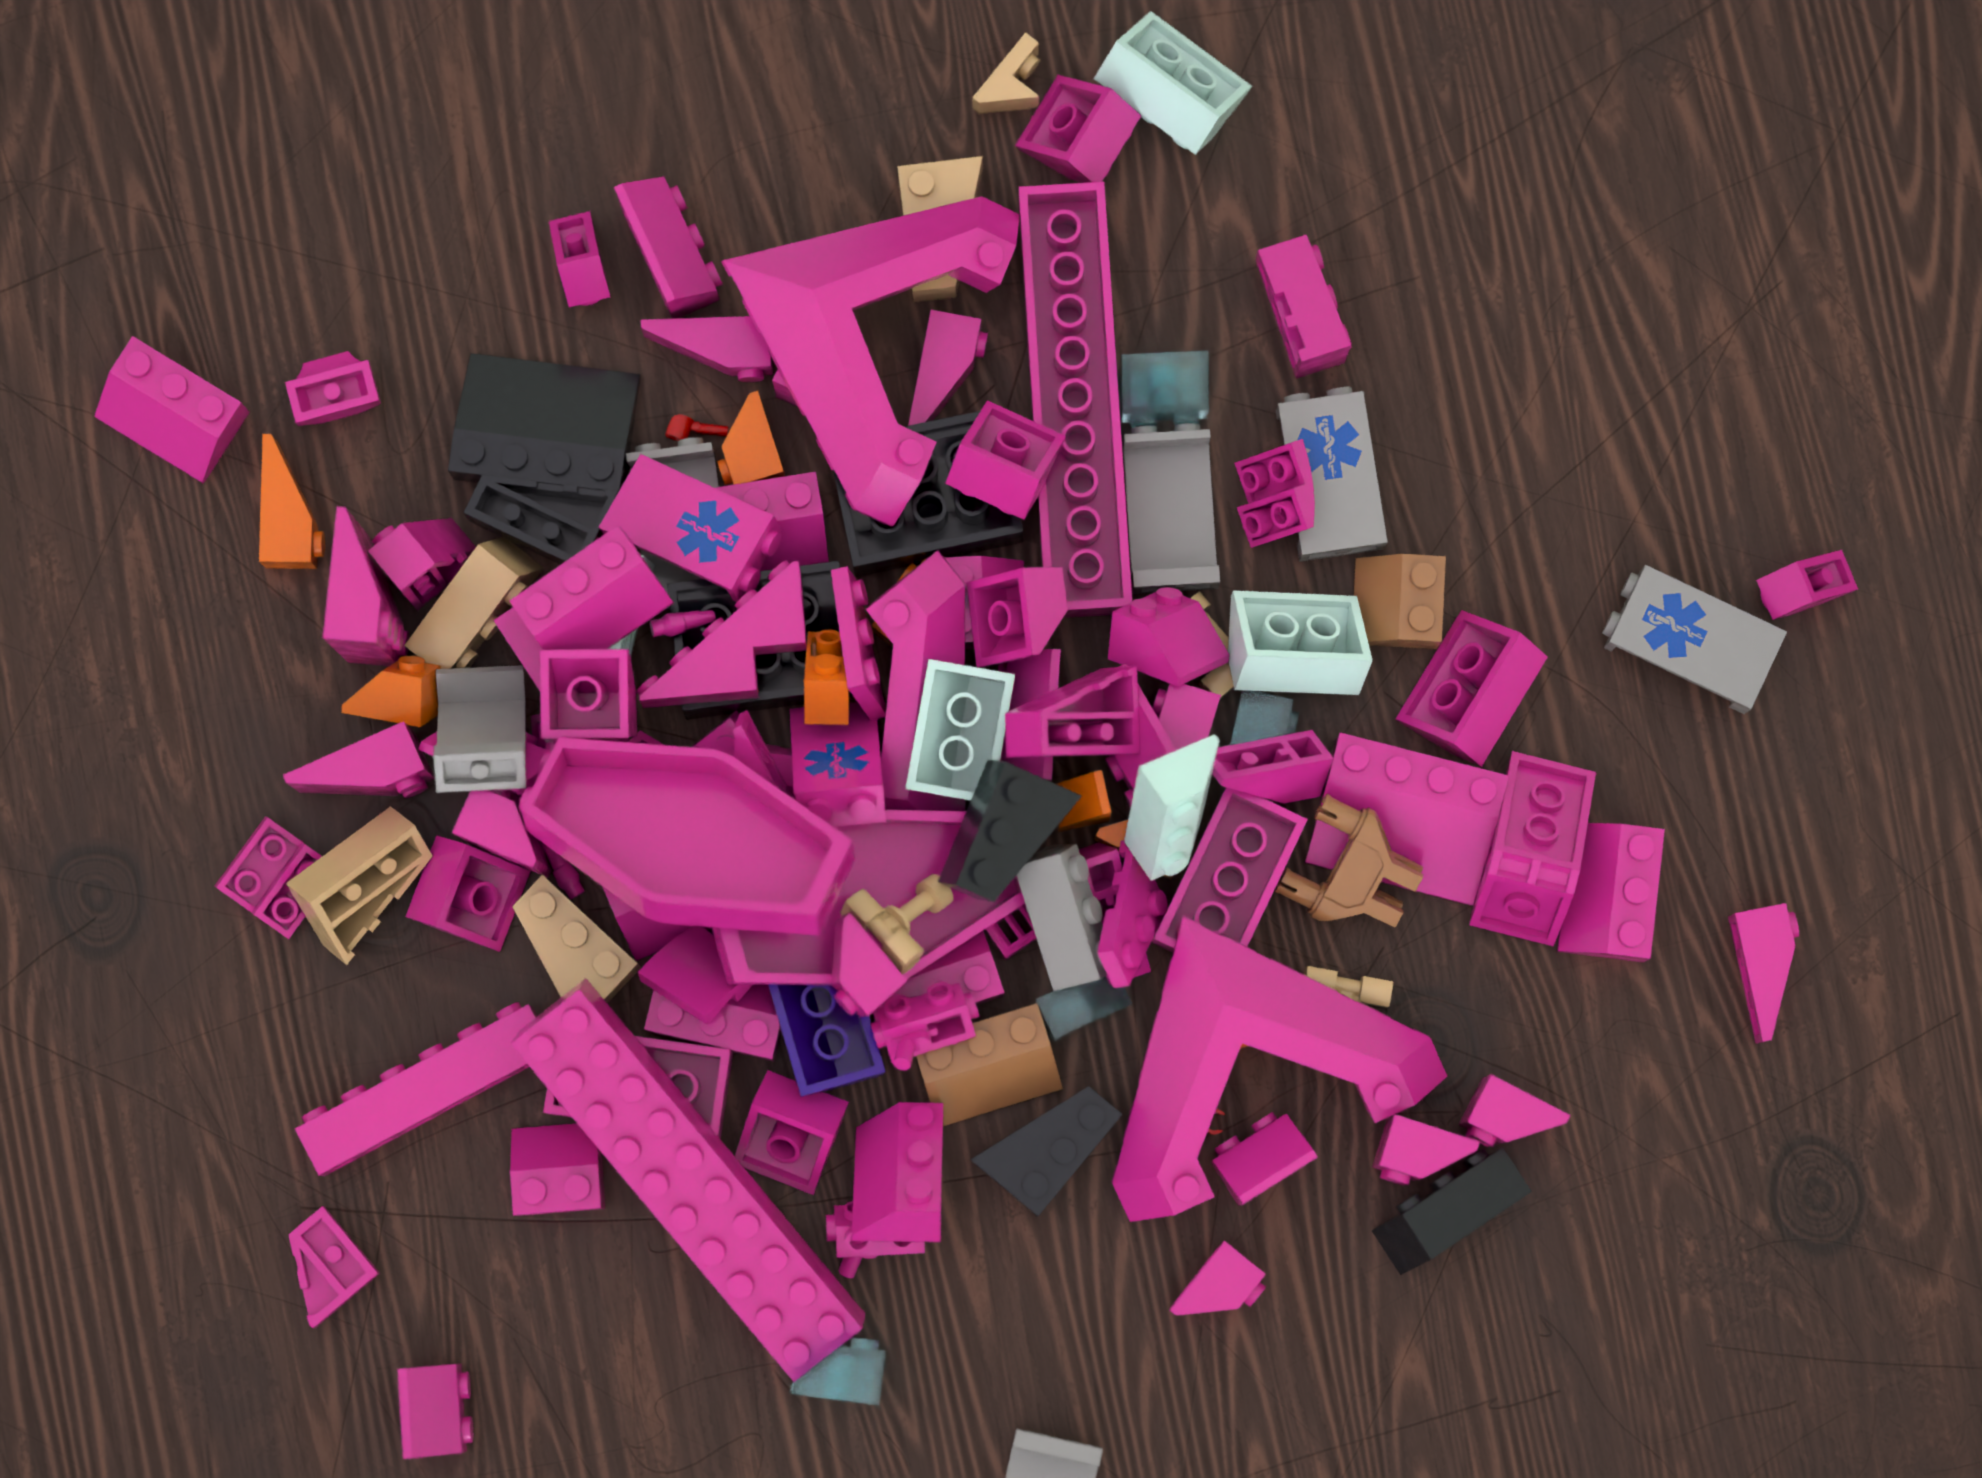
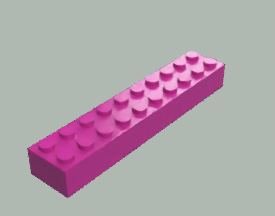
(1076, 391)
(689, 1179)

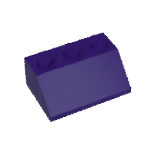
(823, 1040)

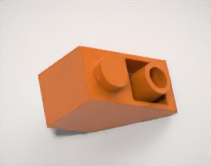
(825, 680)

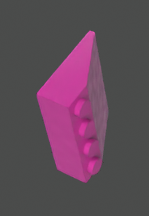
(360, 608)
(1428, 807)

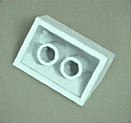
(1172, 82)
(1297, 643)
(958, 728)
(1170, 807)

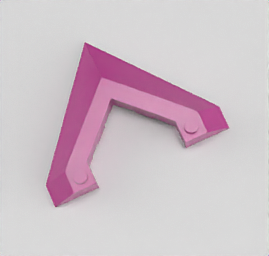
(805, 307)
(924, 622)
(1230, 996)

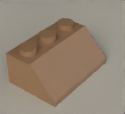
(995, 1069)

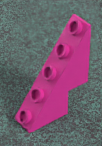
(725, 661)

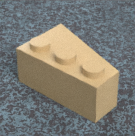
(932, 186)
(471, 602)
(358, 880)
(572, 943)

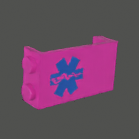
(694, 526)
(838, 768)

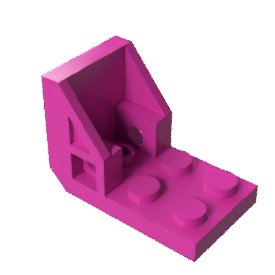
(1535, 850)

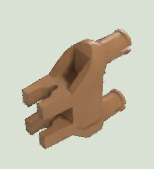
(1358, 871)

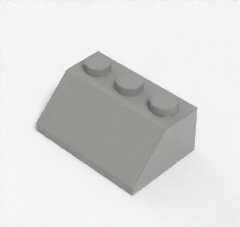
(1063, 914)

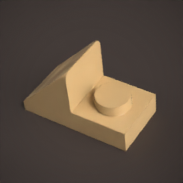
(1003, 89)

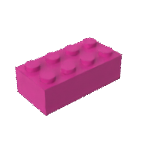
(1234, 868)
(696, 1070)

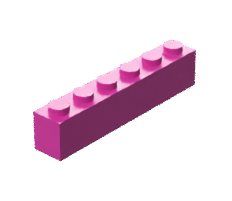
(416, 1093)

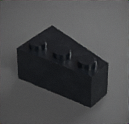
(540, 516)
(1003, 829)
(1049, 1149)
(1451, 1210)

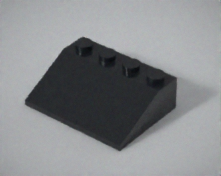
(544, 423)
(934, 516)
(778, 674)

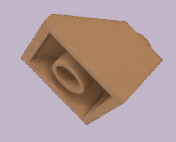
(1401, 599)

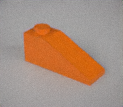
(286, 523)

